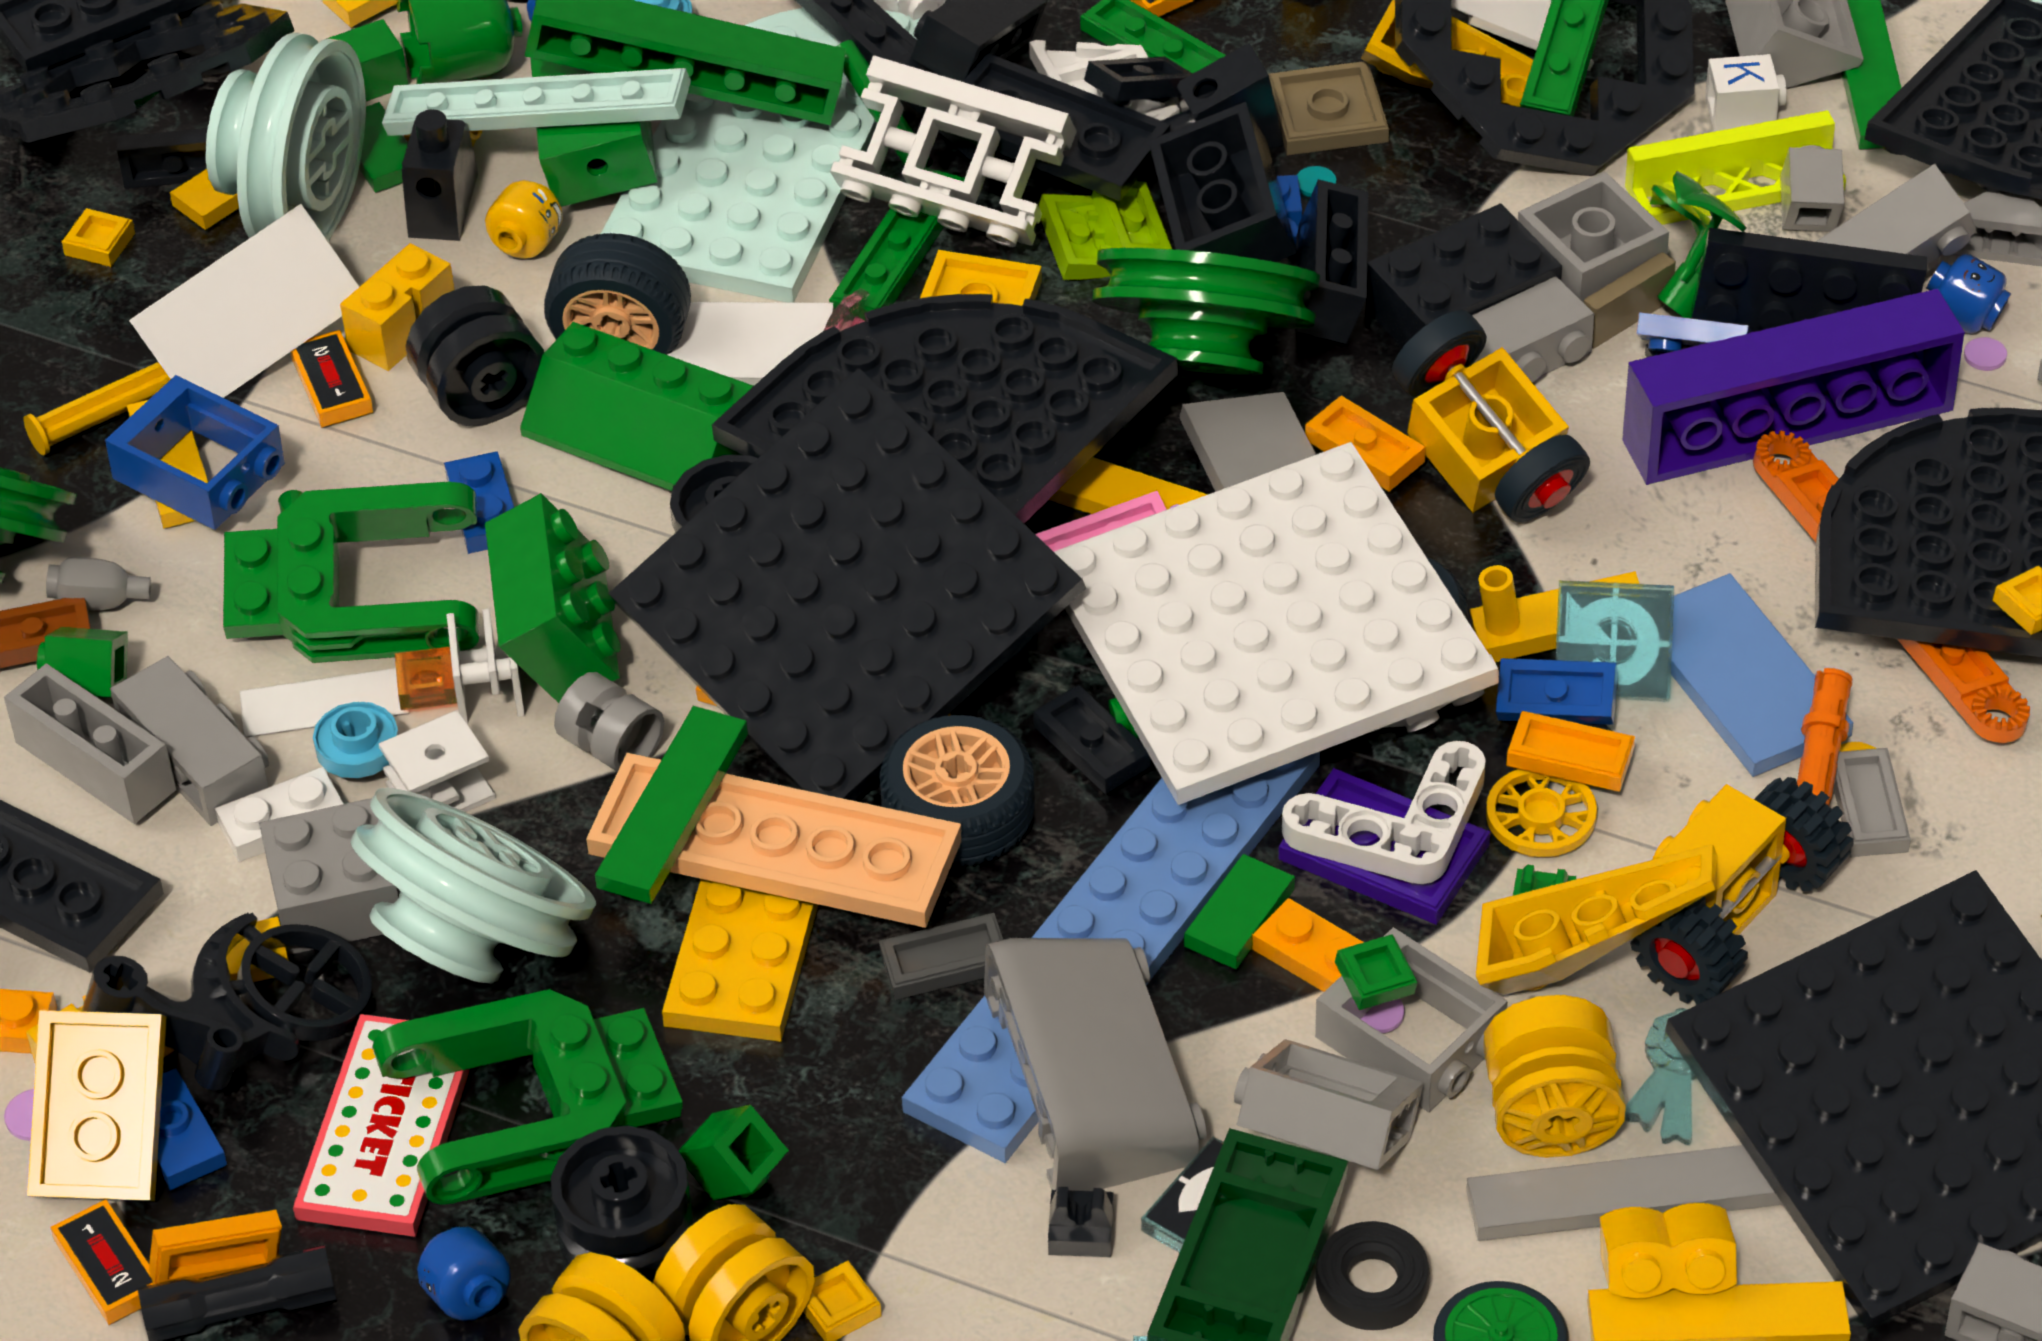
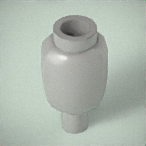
(96, 580)

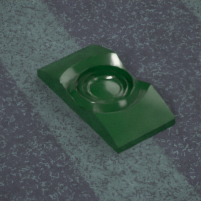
(1251, 1243)

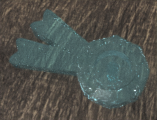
(1665, 1088)

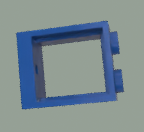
(178, 409)

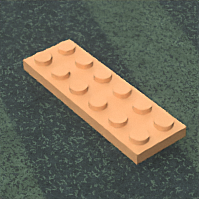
(800, 845)

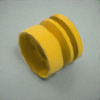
(1554, 1076)

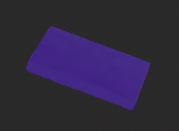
(1421, 900)

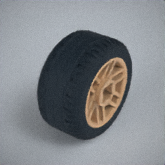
(621, 290)
(965, 775)

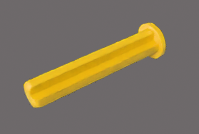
(93, 407)

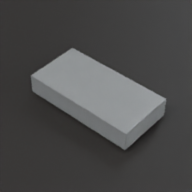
(1871, 802)

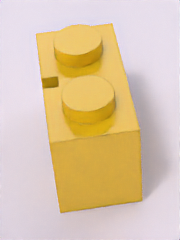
(382, 308)

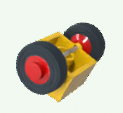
(1486, 421)

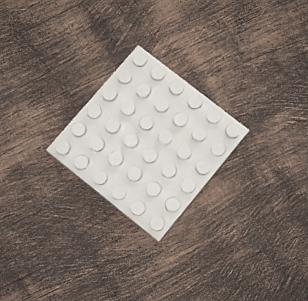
(1270, 622)

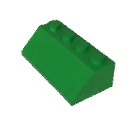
(627, 406)

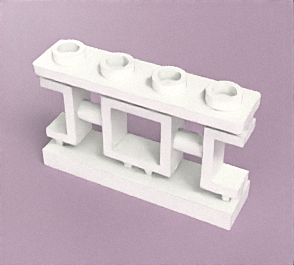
(963, 112)

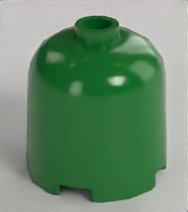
(458, 38)

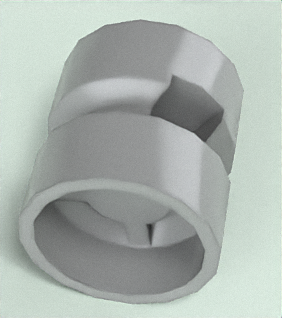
(607, 721)

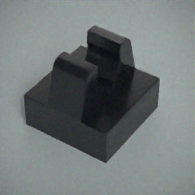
(1080, 1222)

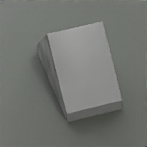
(2006, 228)

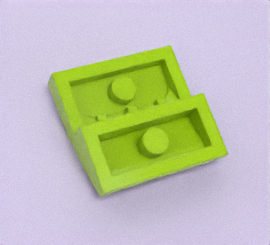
(1085, 224)

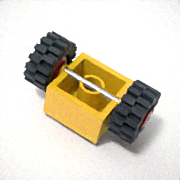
(1757, 843)

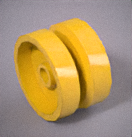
(735, 1278)
(602, 1302)

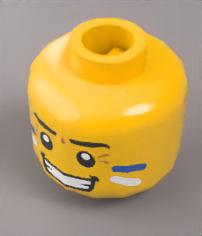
(524, 219)

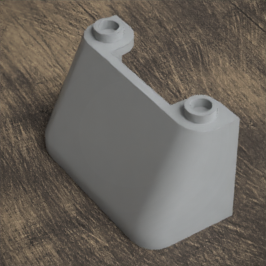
(1092, 1059)

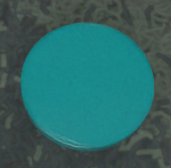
(1308, 178)

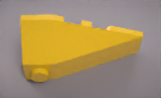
(1514, 65)
(1568, 925)

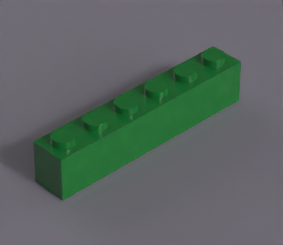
(720, 57)

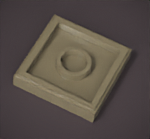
(1328, 108)

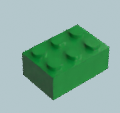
(551, 596)

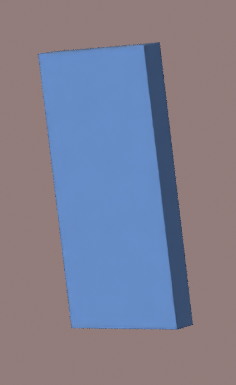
(1741, 674)

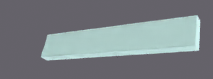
(543, 100)

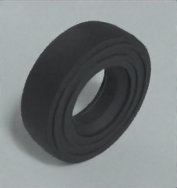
(1372, 1309)

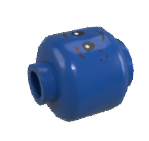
(1971, 291)
(464, 1273)

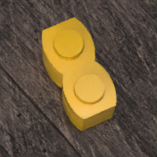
(1675, 1249)

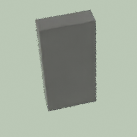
(938, 955)

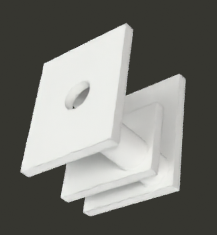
(482, 666)
(439, 763)

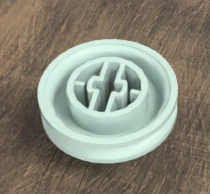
(290, 133)
(465, 887)

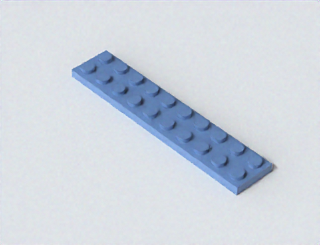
(1139, 889)

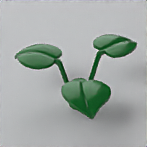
(1681, 287)

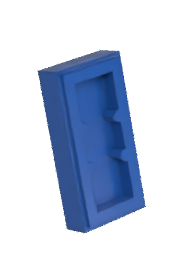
(185, 1139)

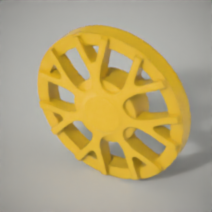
(1540, 813)

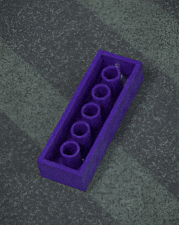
(1803, 378)

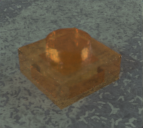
(425, 678)

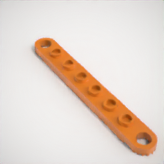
(1962, 674)

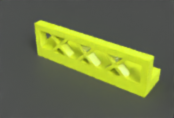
(1726, 161)

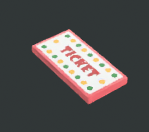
(373, 1140)

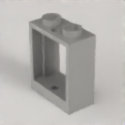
(1441, 987)
(1328, 1103)

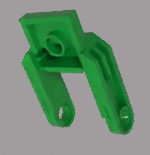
(290, 575)
(589, 1068)

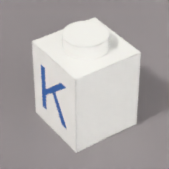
(1743, 91)

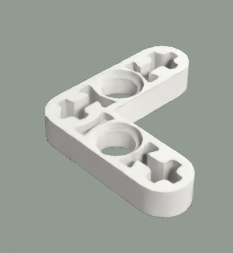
(1413, 832)

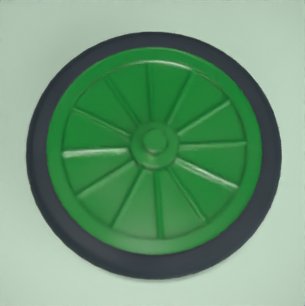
(1499, 1314)

